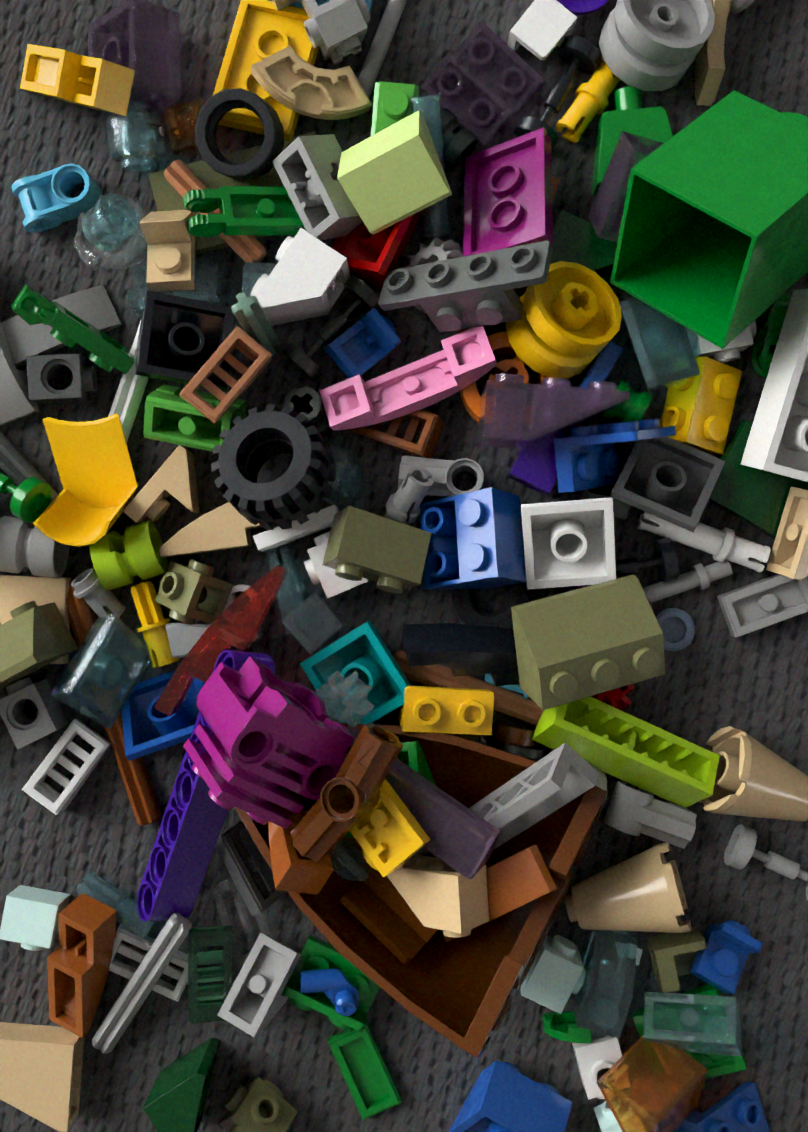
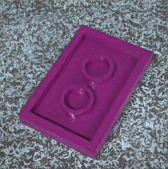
(508, 195)

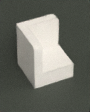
(542, 28)

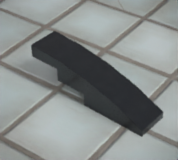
(465, 648)

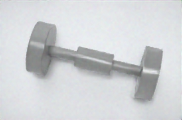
(742, 848)

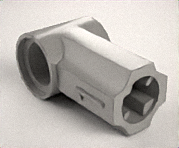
(443, 474)
(641, 812)

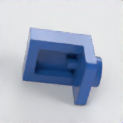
(363, 344)

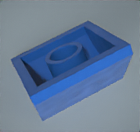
(150, 729)

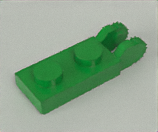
(242, 211)

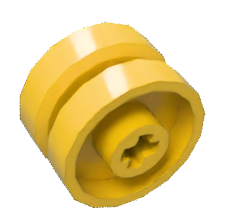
(565, 321)

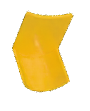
(94, 479)

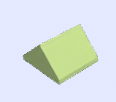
(393, 173)

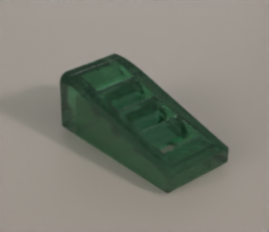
(206, 1000)

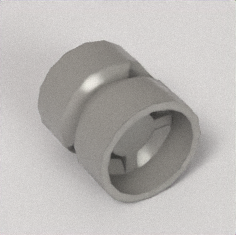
(28, 548)

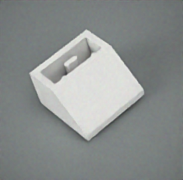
(303, 281)

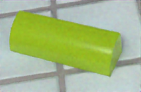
(631, 749)

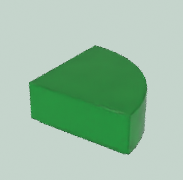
(565, 1027)

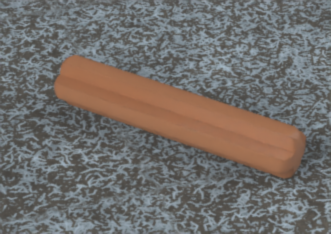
(184, 180)

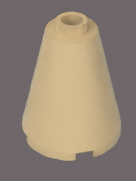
(755, 780)
(632, 896)

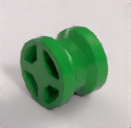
(633, 408)

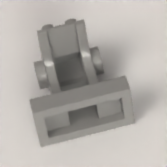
(334, 26)

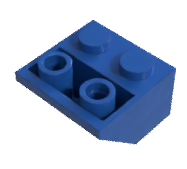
(473, 541)

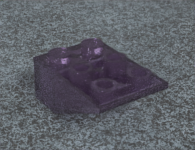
(527, 413)

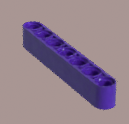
(186, 831)

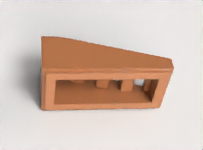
(251, 350)

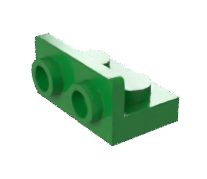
(322, 955)

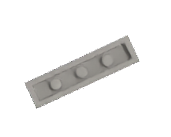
(536, 792)

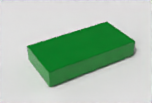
(365, 1070)

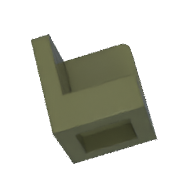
(673, 956)

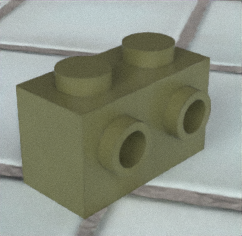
(376, 550)

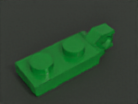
(72, 329)

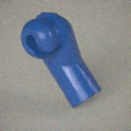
(334, 985)

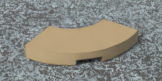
(710, 59)
(311, 89)

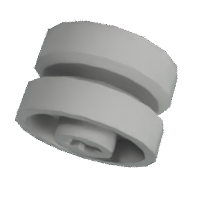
(655, 40)

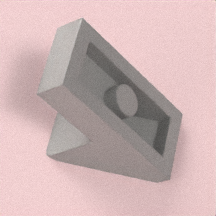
(260, 986)

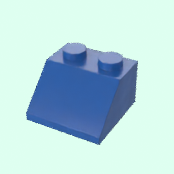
(511, 1103)

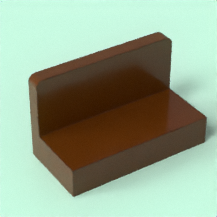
(387, 916)

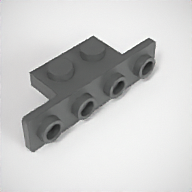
(469, 288)

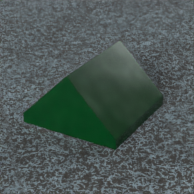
(182, 1090)

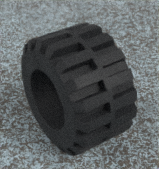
(252, 445)

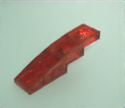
(233, 627)

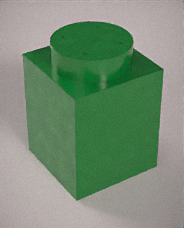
(718, 219)

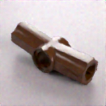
(333, 813)

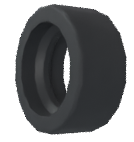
(207, 124)

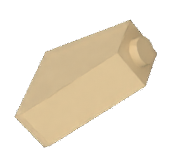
(41, 1072)

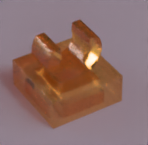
(180, 125)

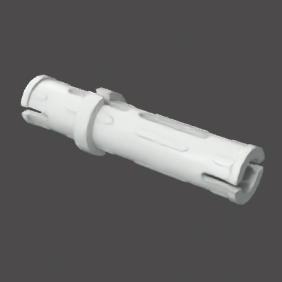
(720, 543)

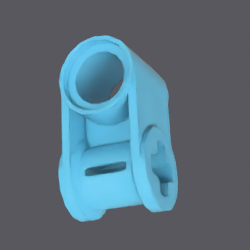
(48, 196)

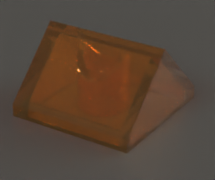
(652, 1087)

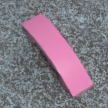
(412, 386)

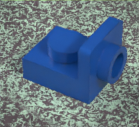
(725, 955)

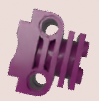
(264, 742)

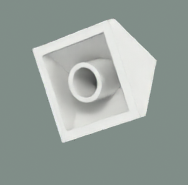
(569, 543)

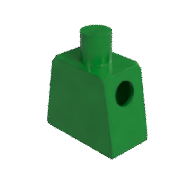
(630, 118)

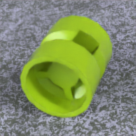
(124, 556)

